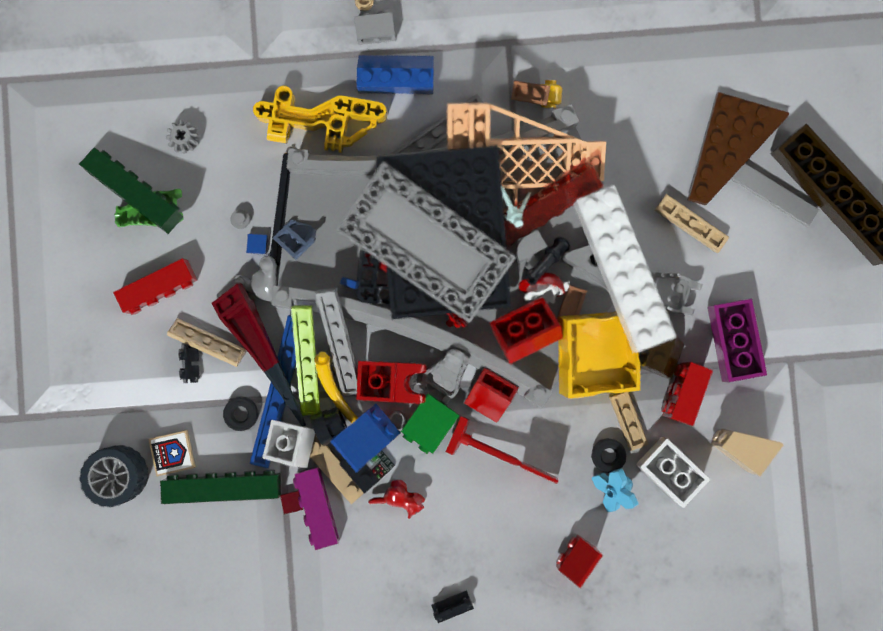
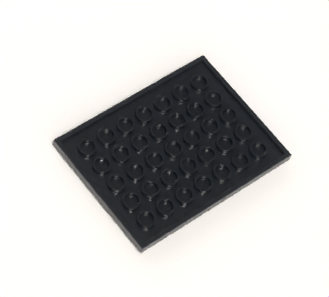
(470, 187)

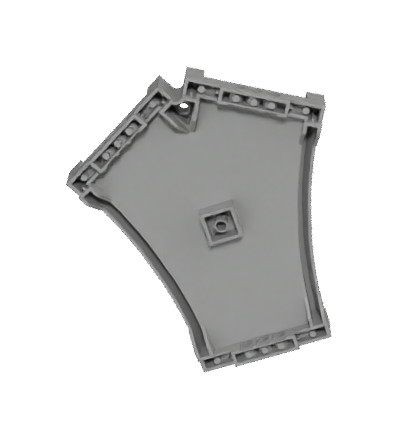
(328, 186)

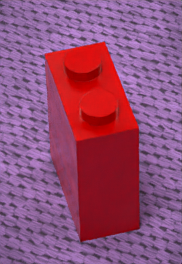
(491, 395)

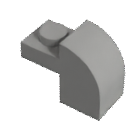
(528, 248)

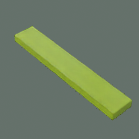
(305, 354)

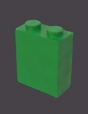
(429, 424)

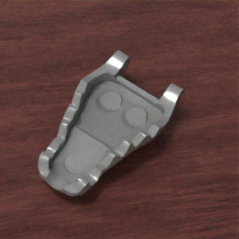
(675, 291)
(446, 374)

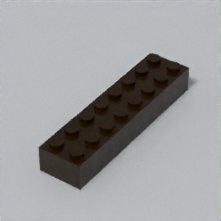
(834, 190)

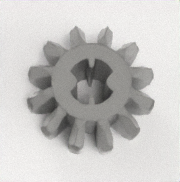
(189, 136)

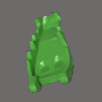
(129, 216)

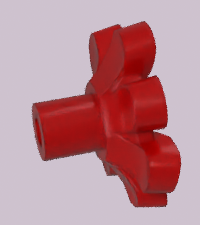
(456, 320)

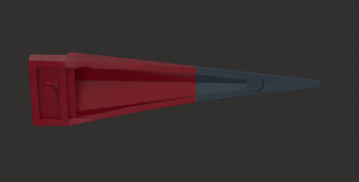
(244, 322)

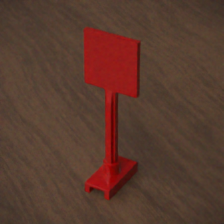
(460, 437)

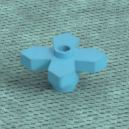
(616, 489)

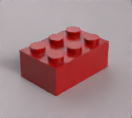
(526, 330)
(686, 393)

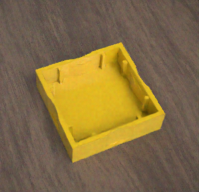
(595, 356)

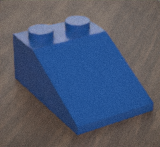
(365, 437)

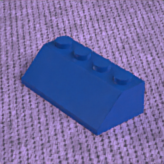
(395, 74)

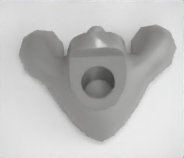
(262, 281)

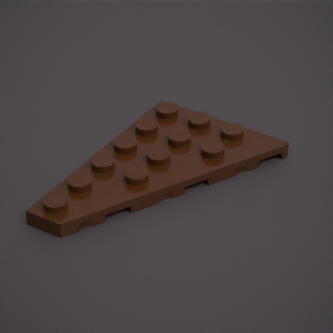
(731, 138)

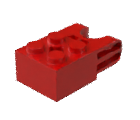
(394, 382)

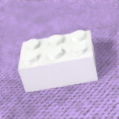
(672, 472)

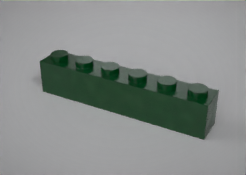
(131, 190)
(220, 488)

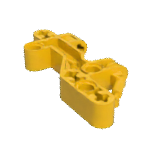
(322, 116)

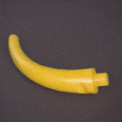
(323, 369)

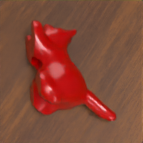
(398, 496)

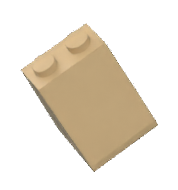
(747, 451)

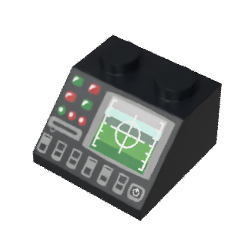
(371, 472)

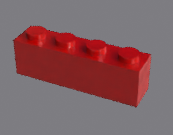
(155, 286)

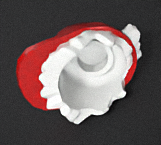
(548, 287)

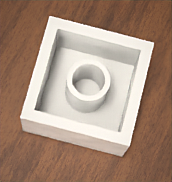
(289, 444)

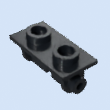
(188, 370)
(452, 606)

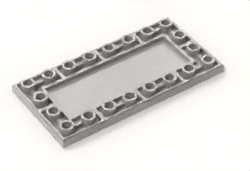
(425, 242)

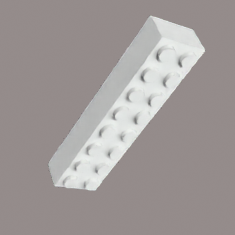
(624, 269)

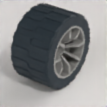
(113, 475)

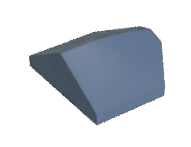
(295, 238)

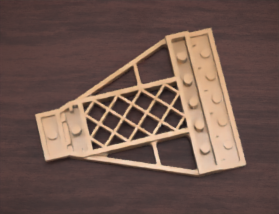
(470, 128)

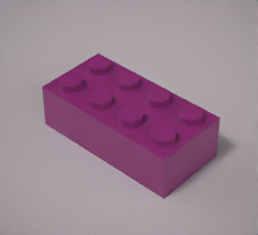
(737, 341)

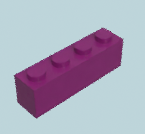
(317, 508)

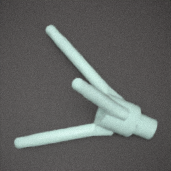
(515, 214)

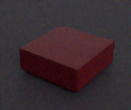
(290, 502)

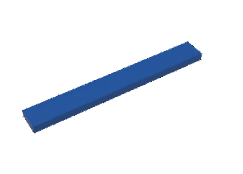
(274, 403)

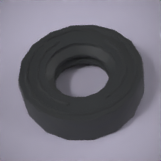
(228, 413)
(597, 451)

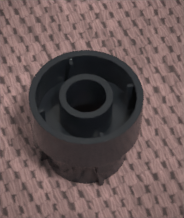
(328, 425)

